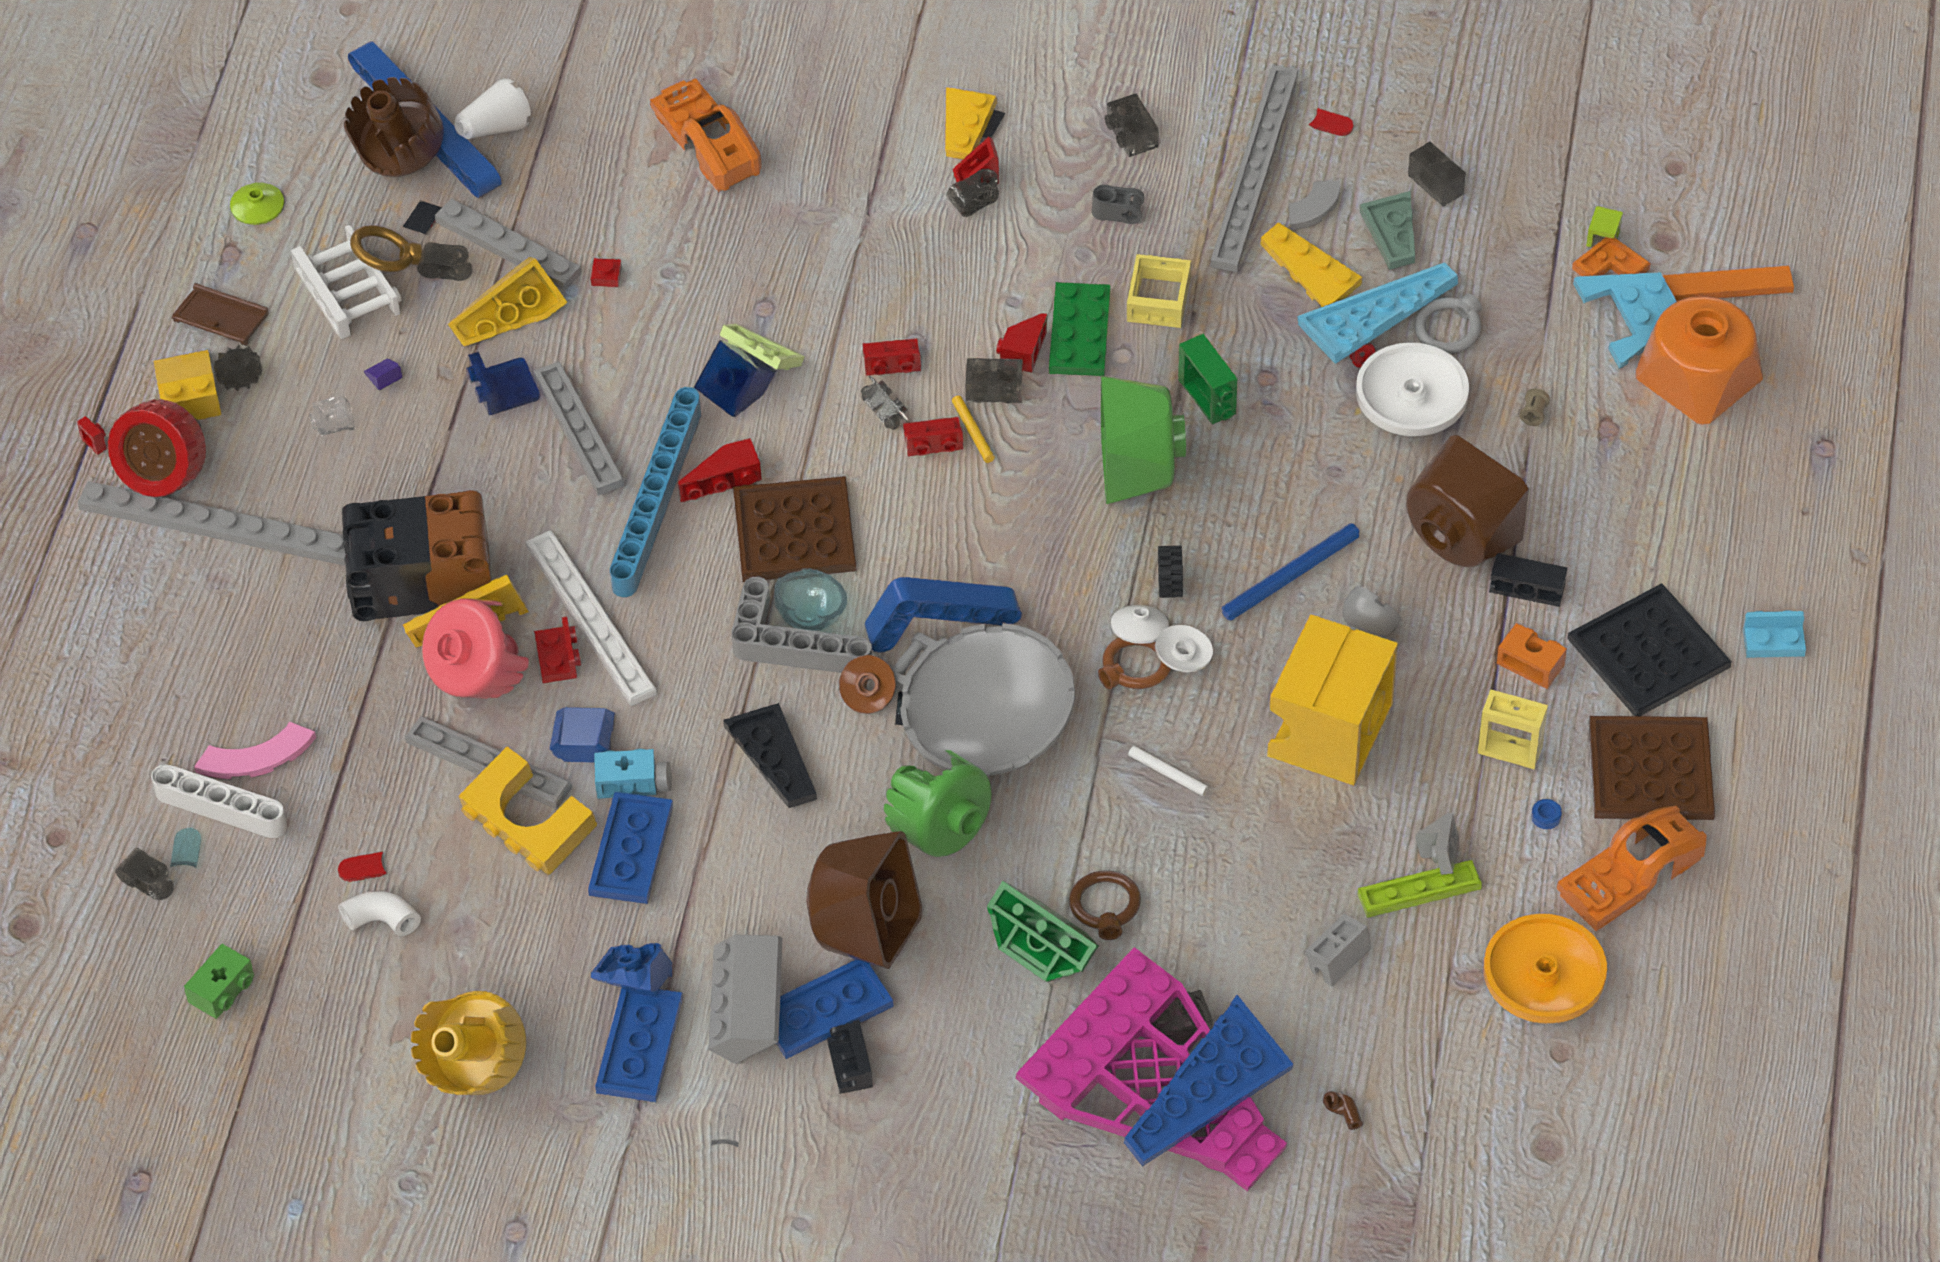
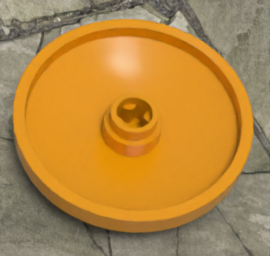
(1545, 968)

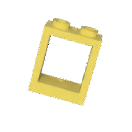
(1153, 310)
(1529, 718)

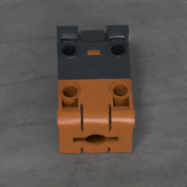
(414, 553)

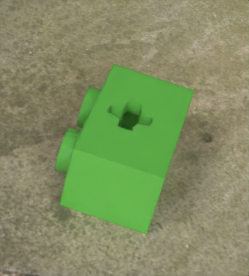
(219, 981)

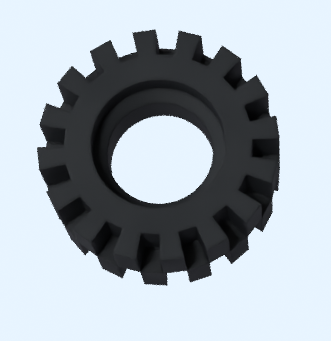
(1170, 571)

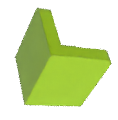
(1604, 223)

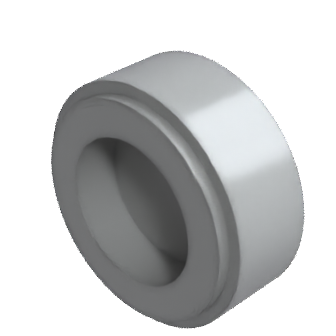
(663, 776)

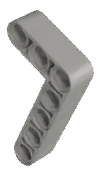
(784, 645)

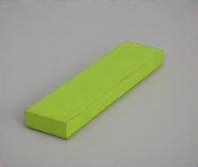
(1418, 889)

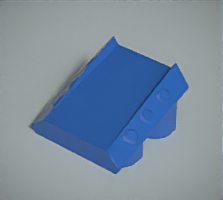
(581, 733)
(634, 968)

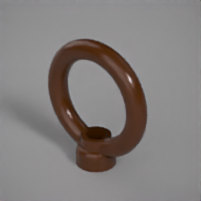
(1108, 924)

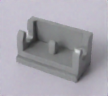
(1338, 948)

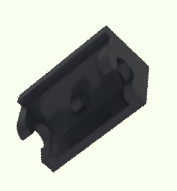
(850, 1058)

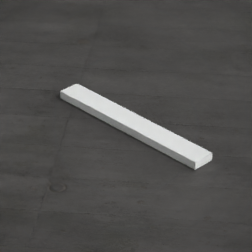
(591, 618)

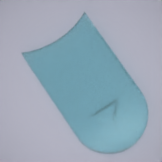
(186, 848)

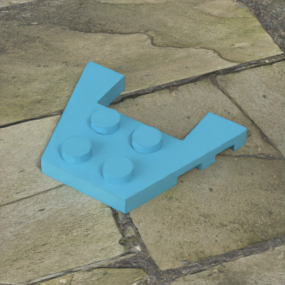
(1639, 300)

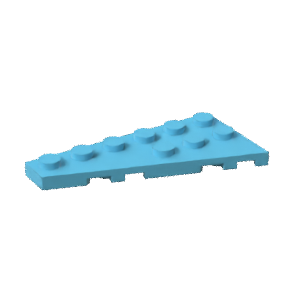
(1358, 319)

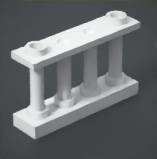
(329, 300)

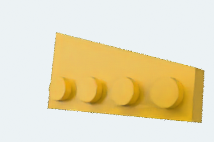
(1316, 271)

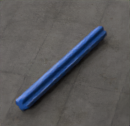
(1290, 571)

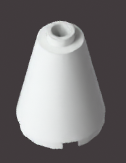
(494, 112)

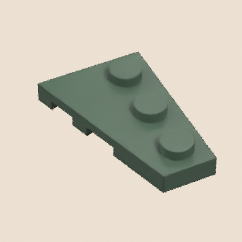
(1391, 228)

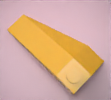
(514, 301)

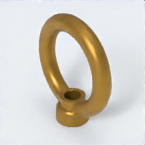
(408, 253)

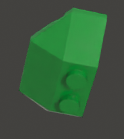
(1038, 935)

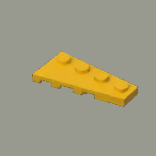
(498, 590)

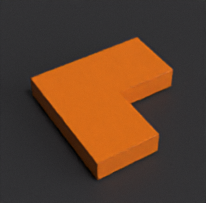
(1610, 255)

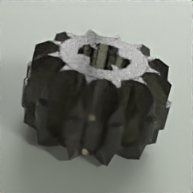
(238, 368)

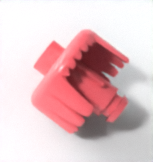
(470, 652)

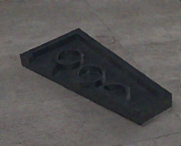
(772, 749)

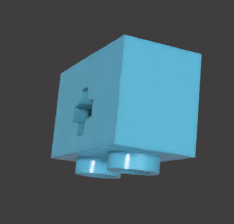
(625, 772)

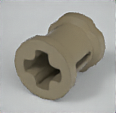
(1534, 407)

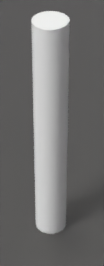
(1168, 771)

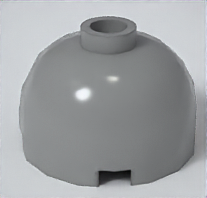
(1368, 614)

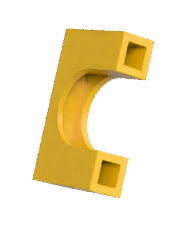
(542, 844)

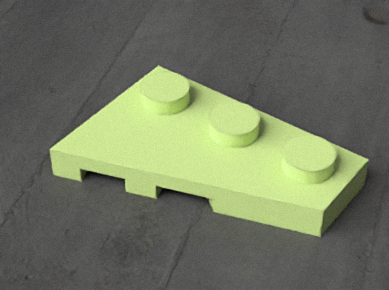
(761, 347)

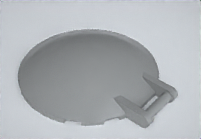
(985, 695)

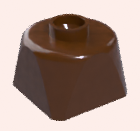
(1467, 505)
(864, 898)

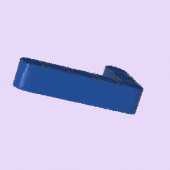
(937, 600)

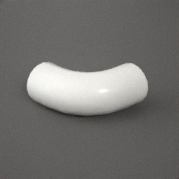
(380, 907)

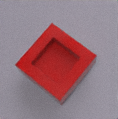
(606, 272)
(92, 434)

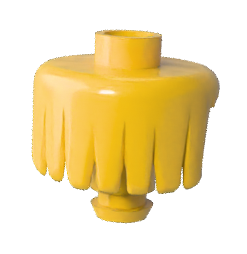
(469, 1043)

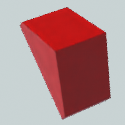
(980, 158)

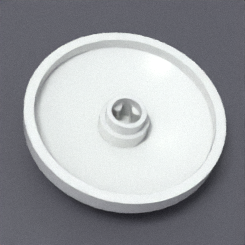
(1412, 389)

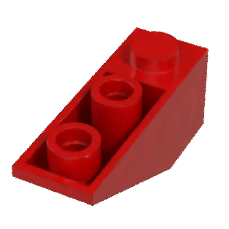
(726, 468)

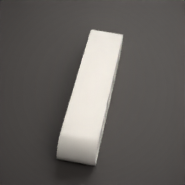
(234, 807)

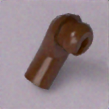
(1344, 1106)

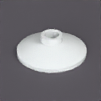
(1138, 623)
(1184, 648)

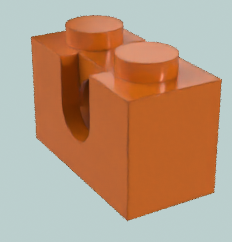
(1531, 656)

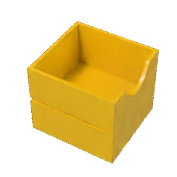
(1333, 699)

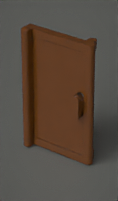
(220, 313)

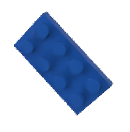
(630, 847)
(829, 1001)
(639, 1044)

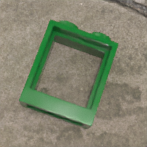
(1207, 379)

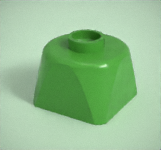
(1138, 438)

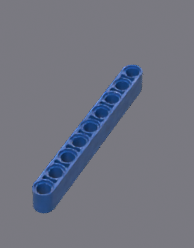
(456, 151)

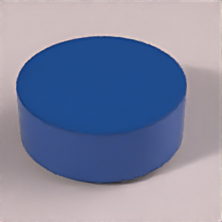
(1546, 814)

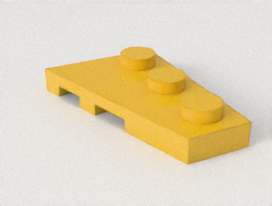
(966, 120)

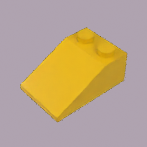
(189, 383)

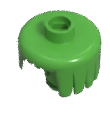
(941, 810)

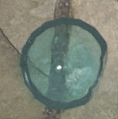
(809, 599)

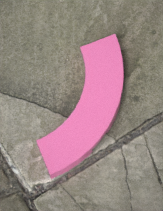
(258, 759)

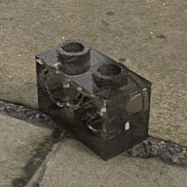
(1132, 125)
(994, 380)
(1179, 1024)

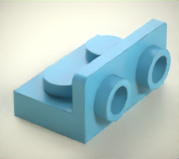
(1774, 634)

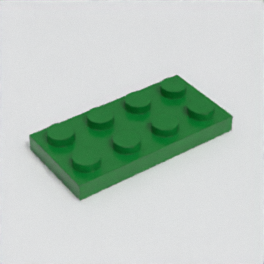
(1079, 329)

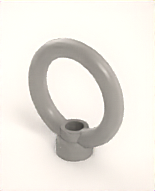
(1467, 308)

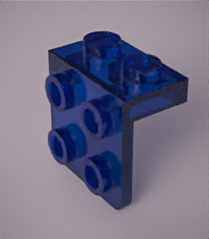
(502, 385)

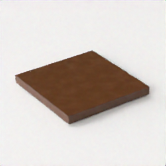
(794, 528)
(1651, 765)

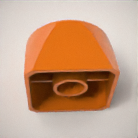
(1701, 357)

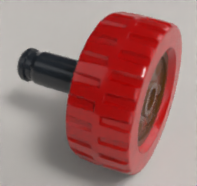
(157, 448)

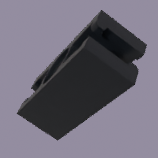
(1528, 579)

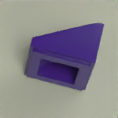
(384, 373)

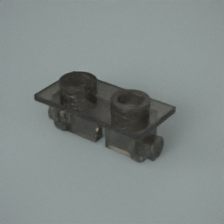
(892, 411)

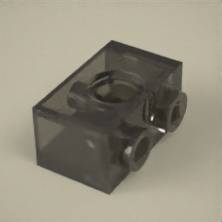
(1436, 174)

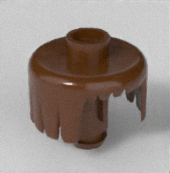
(394, 127)

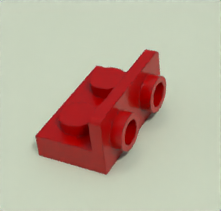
(891, 357)
(933, 436)
(556, 653)

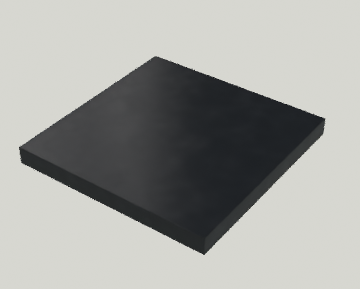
(1649, 650)

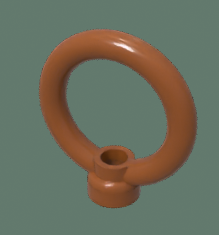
(1114, 675)

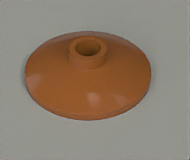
(854, 682)

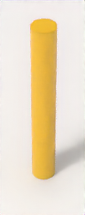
(973, 429)

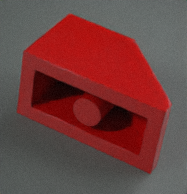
(1024, 341)

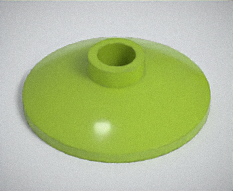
(257, 203)

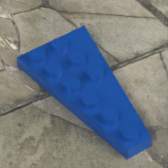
(1218, 1075)

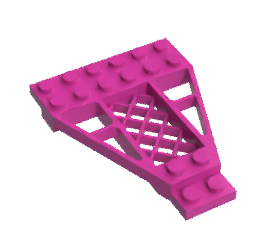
(1109, 1026)

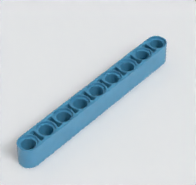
(655, 492)

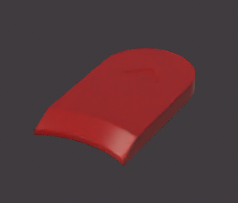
(1332, 123)
(361, 867)

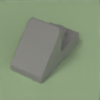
(1440, 842)

